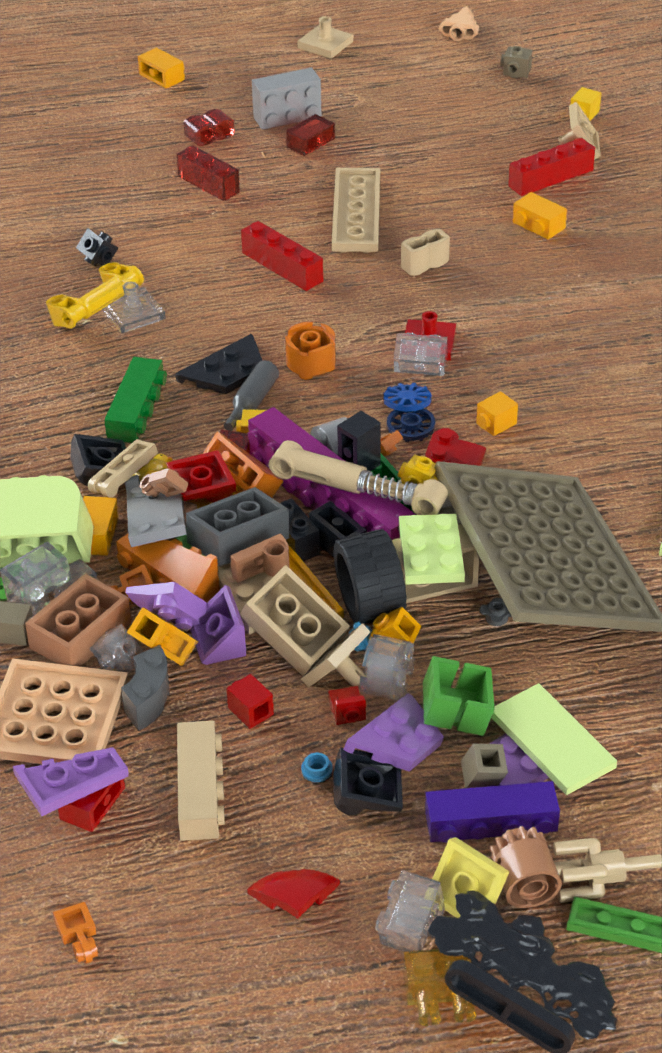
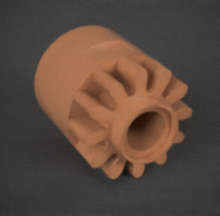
(532, 870)

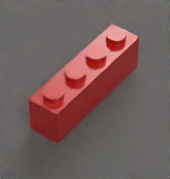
(551, 166)
(282, 255)

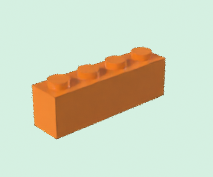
(173, 563)

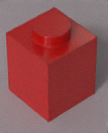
(250, 701)

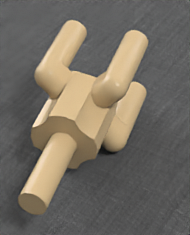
(598, 867)

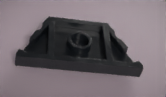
(225, 368)

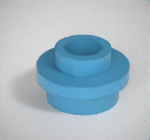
(316, 767)

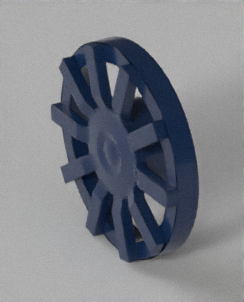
(411, 424)

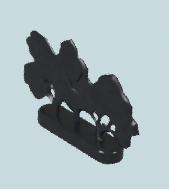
(522, 959)

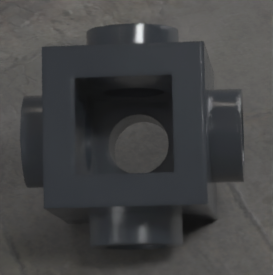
(97, 247)

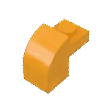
(157, 631)

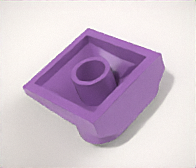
(169, 602)

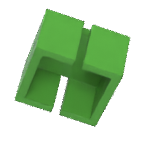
(466, 705)

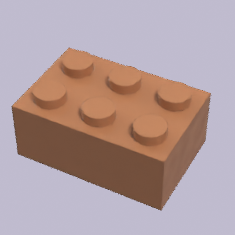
(76, 621)

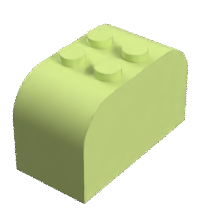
(43, 511)

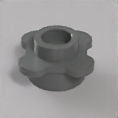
(495, 612)

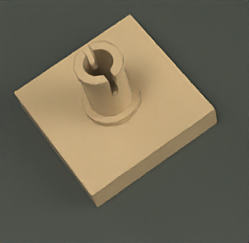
(325, 40)
(581, 128)
(339, 659)

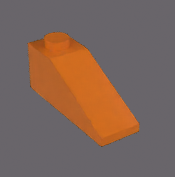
(244, 468)

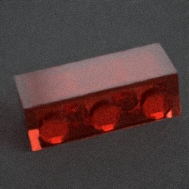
(208, 173)

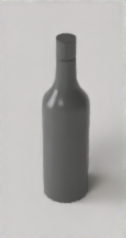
(253, 391)

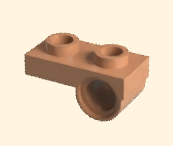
(265, 557)

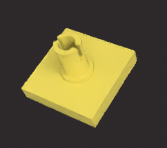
(467, 870)

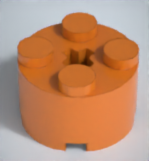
(310, 349)

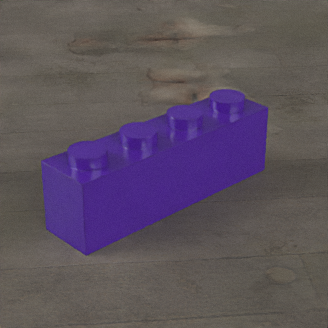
(491, 811)

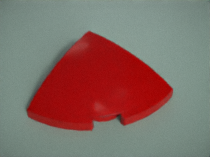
(294, 890)

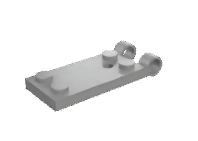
(153, 517)

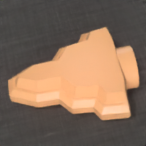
(460, 25)

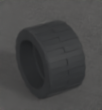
(369, 575)

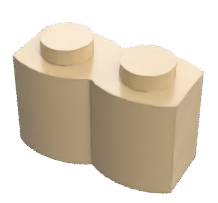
(425, 252)

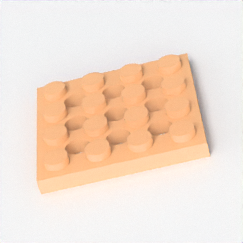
(44, 700)

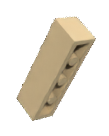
(197, 780)

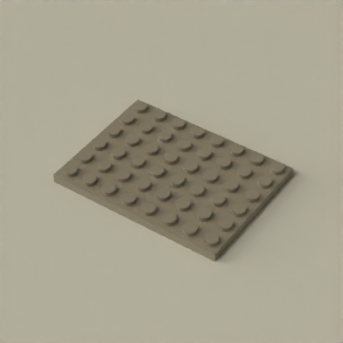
(548, 549)

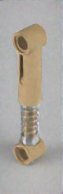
(295, 461)

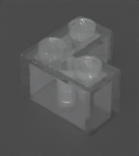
(34, 576)
(410, 912)

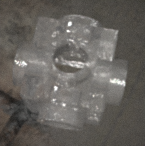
(116, 650)

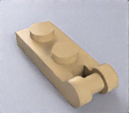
(122, 468)

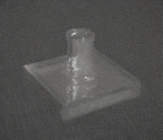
(134, 309)

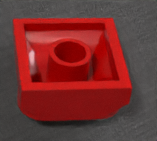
(447, 447)
(206, 477)

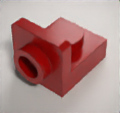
(347, 705)

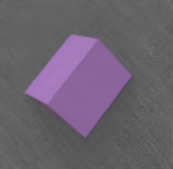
(220, 630)

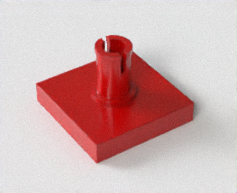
(430, 326)

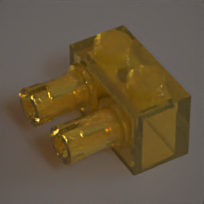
(426, 986)

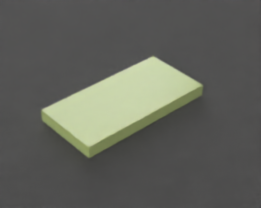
(553, 739)

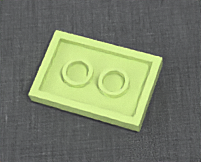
(431, 549)

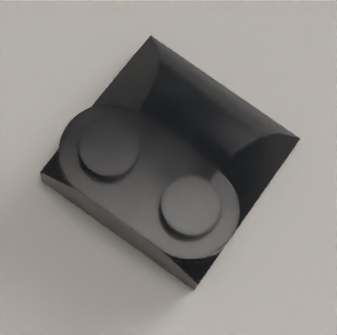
(92, 453)
(365, 784)

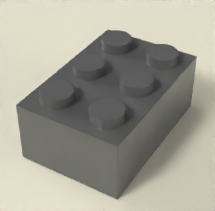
(236, 524)

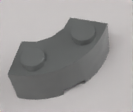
(148, 689)

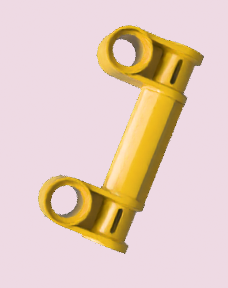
(67, 310)

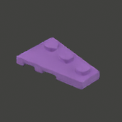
(64, 782)

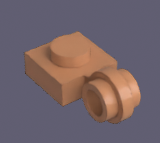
(163, 481)

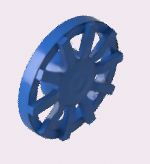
(407, 397)

